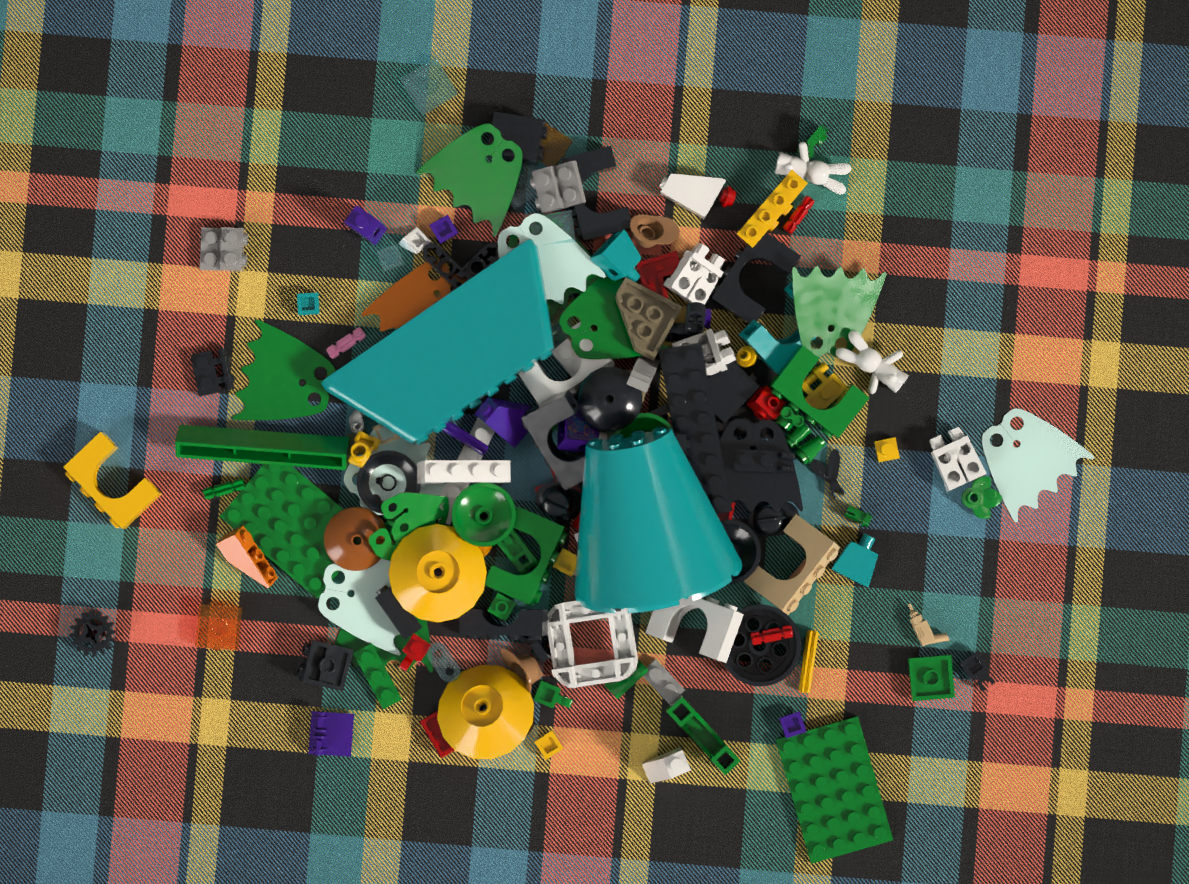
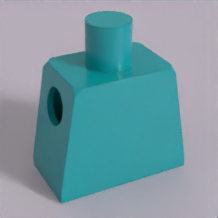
(618, 257)
(857, 561)

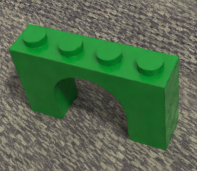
(789, 385)
(527, 587)
(702, 734)

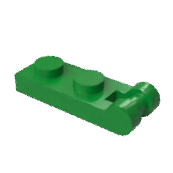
(514, 549)

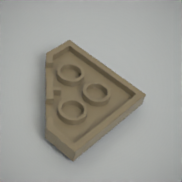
(645, 316)

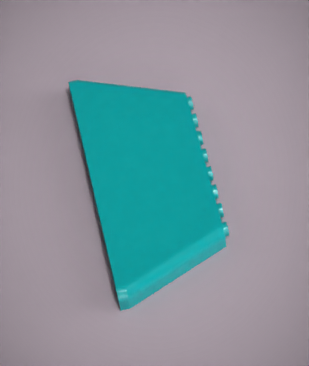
(453, 350)

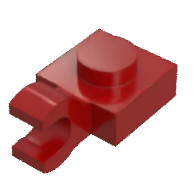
(415, 650)

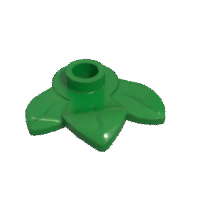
(984, 497)

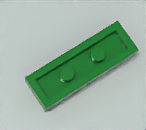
(377, 676)

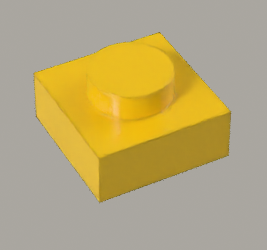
(886, 449)
(566, 562)
(548, 744)

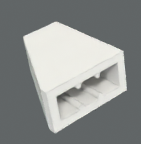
(692, 192)
(666, 766)

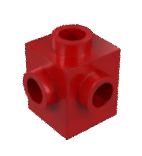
(765, 404)

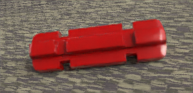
(798, 214)
(771, 634)

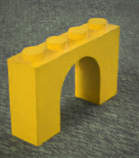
(84, 470)

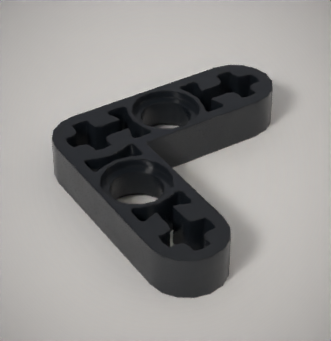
(464, 272)
(693, 323)

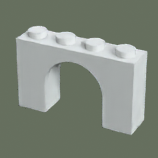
(544, 388)
(463, 471)
(721, 629)

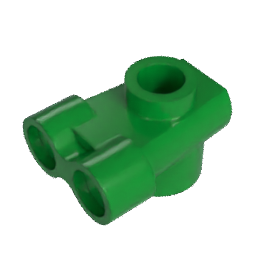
(788, 418)

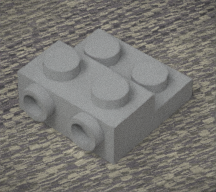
(557, 187)
(223, 249)

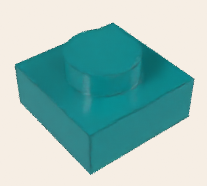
(308, 304)

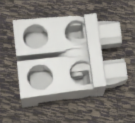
(695, 275)
(714, 357)
(958, 452)

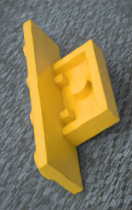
(776, 204)

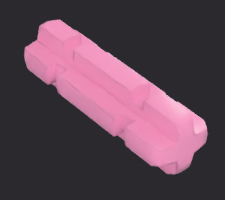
(346, 343)

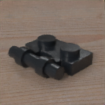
(206, 373)

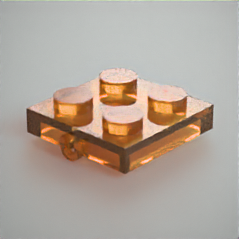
(218, 627)

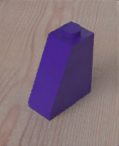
(504, 419)

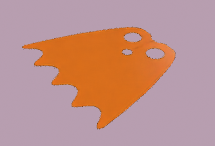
(409, 297)

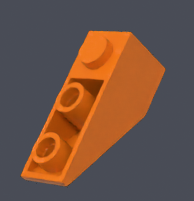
(245, 555)

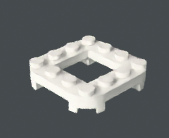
(592, 673)

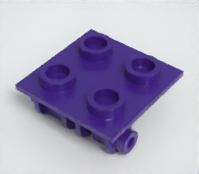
(331, 733)

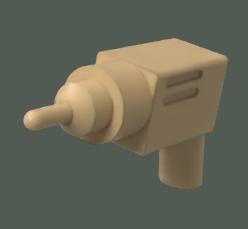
(923, 629)

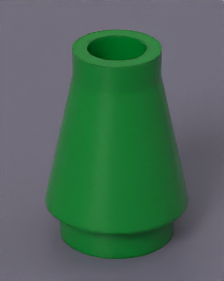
(807, 451)

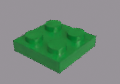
(931, 677)

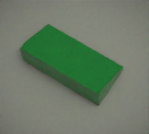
(618, 688)

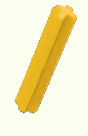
(808, 661)

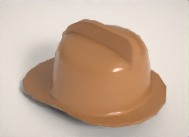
(653, 230)
(523, 665)

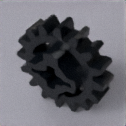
(88, 624)

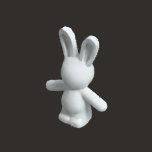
(813, 171)
(871, 361)

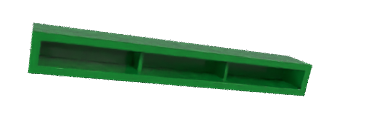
(262, 447)

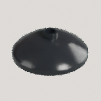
(593, 402)
(394, 458)
(746, 545)

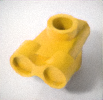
(364, 445)

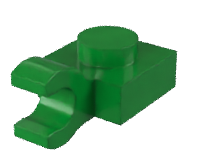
(818, 137)
(550, 695)

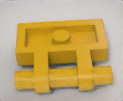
(826, 392)

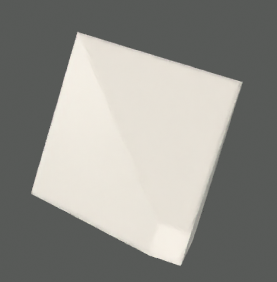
(414, 241)

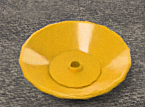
(430, 595)
(490, 731)

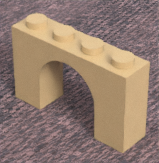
(787, 593)

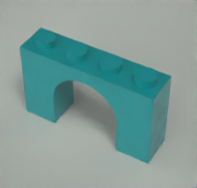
(770, 350)

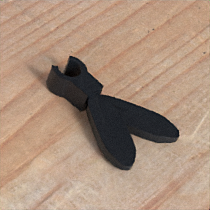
(829, 475)

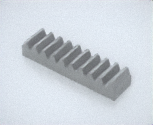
(643, 373)

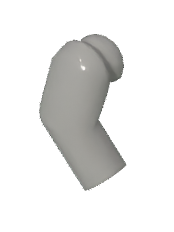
(356, 421)

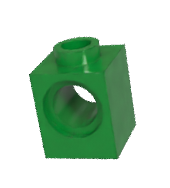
(502, 606)

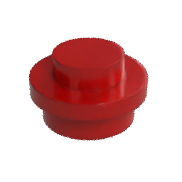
(727, 196)

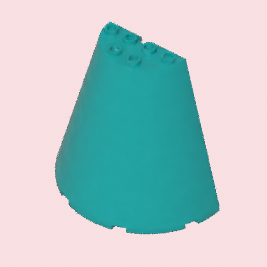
(647, 527)

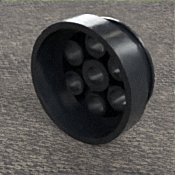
(780, 665)

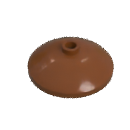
(340, 535)

